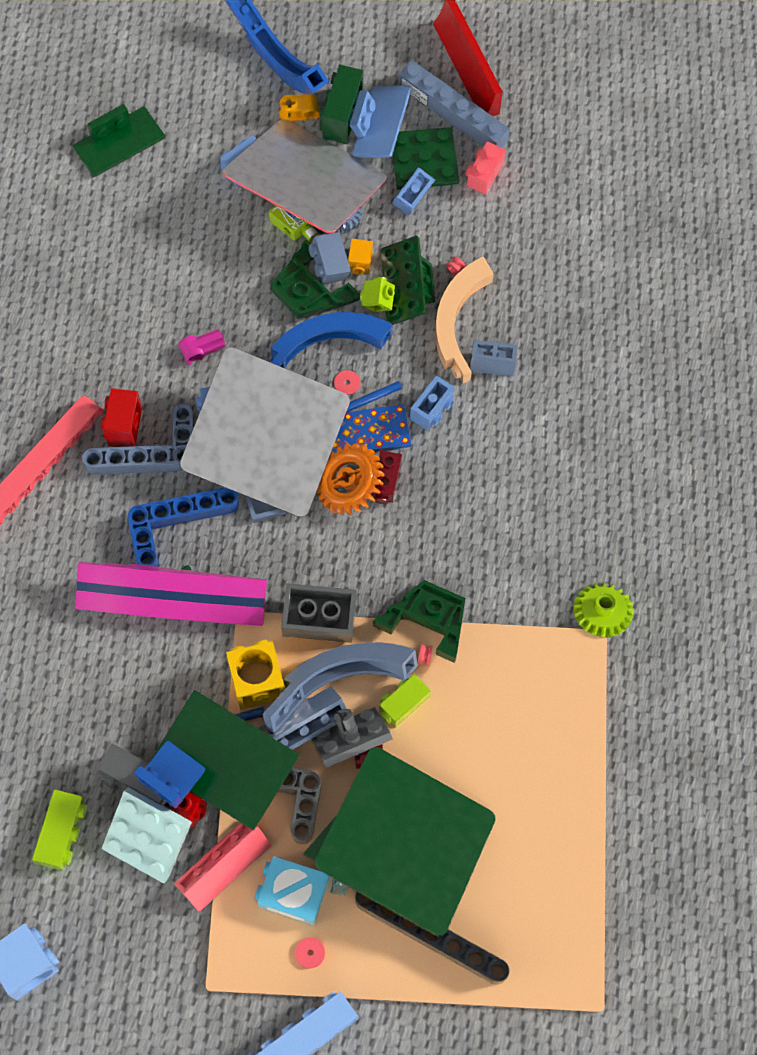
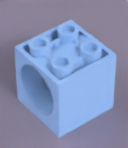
(25, 961)

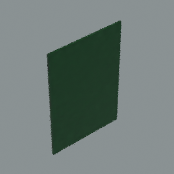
(239, 760)

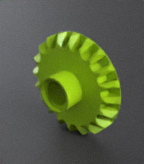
(599, 620)

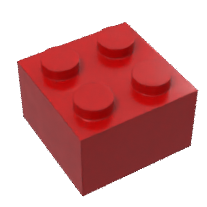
(121, 418)

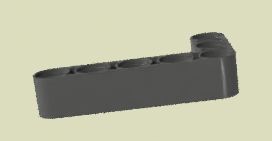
(303, 795)

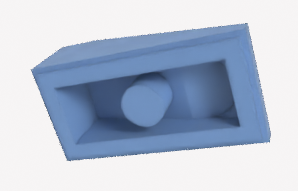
(413, 191)

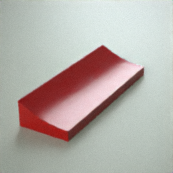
(468, 58)

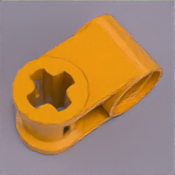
(300, 107)

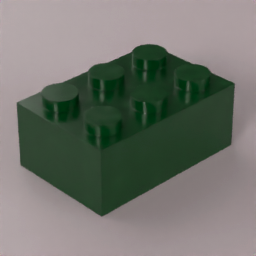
(341, 103)

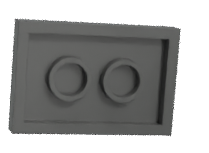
(351, 735)

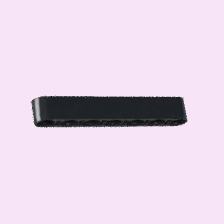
(439, 945)

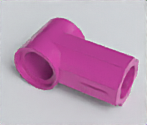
(197, 347)

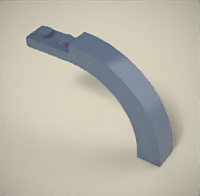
(335, 664)

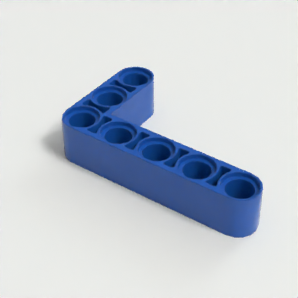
(174, 517)

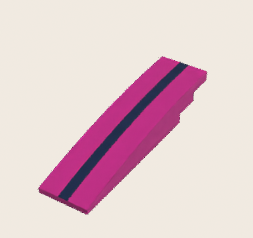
(170, 593)

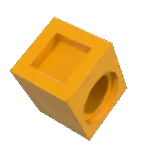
(360, 256)

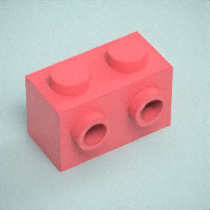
(486, 167)

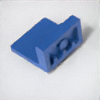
(170, 774)

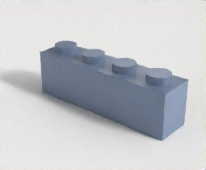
(309, 719)

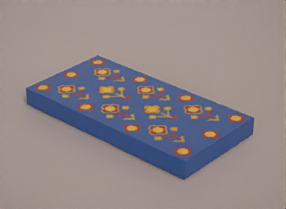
(376, 428)

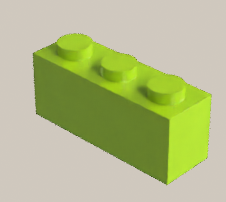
(59, 830)

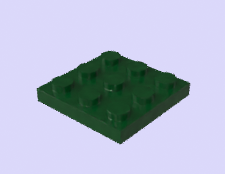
(429, 150)

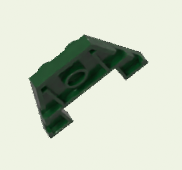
(304, 292)
(433, 609)

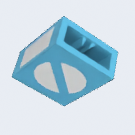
(292, 890)

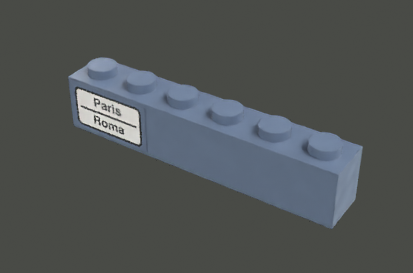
(453, 106)

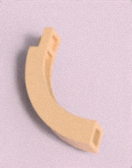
(456, 294)

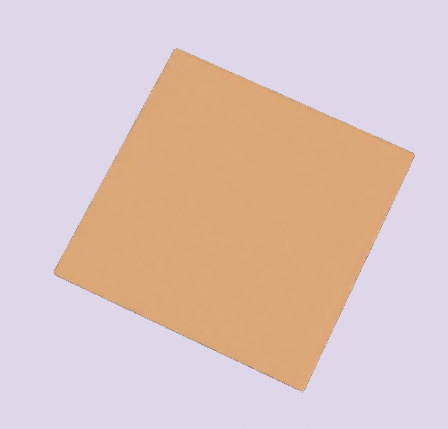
(504, 726)

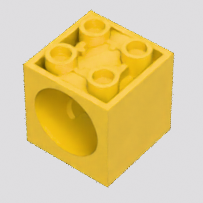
(255, 694)

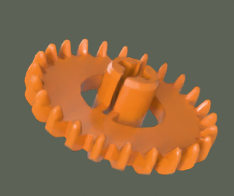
(358, 482)

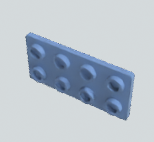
(378, 120)

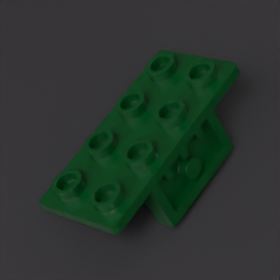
(117, 138)
(412, 279)

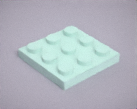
(146, 835)

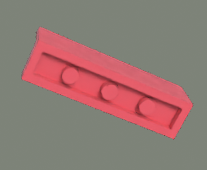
(222, 865)

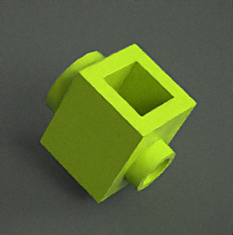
(377, 295)

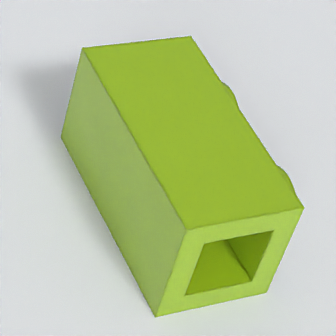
(404, 701)

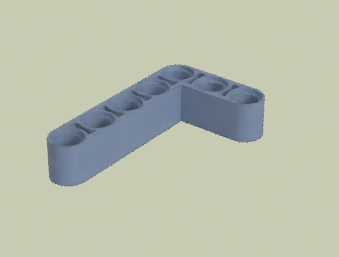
(149, 453)

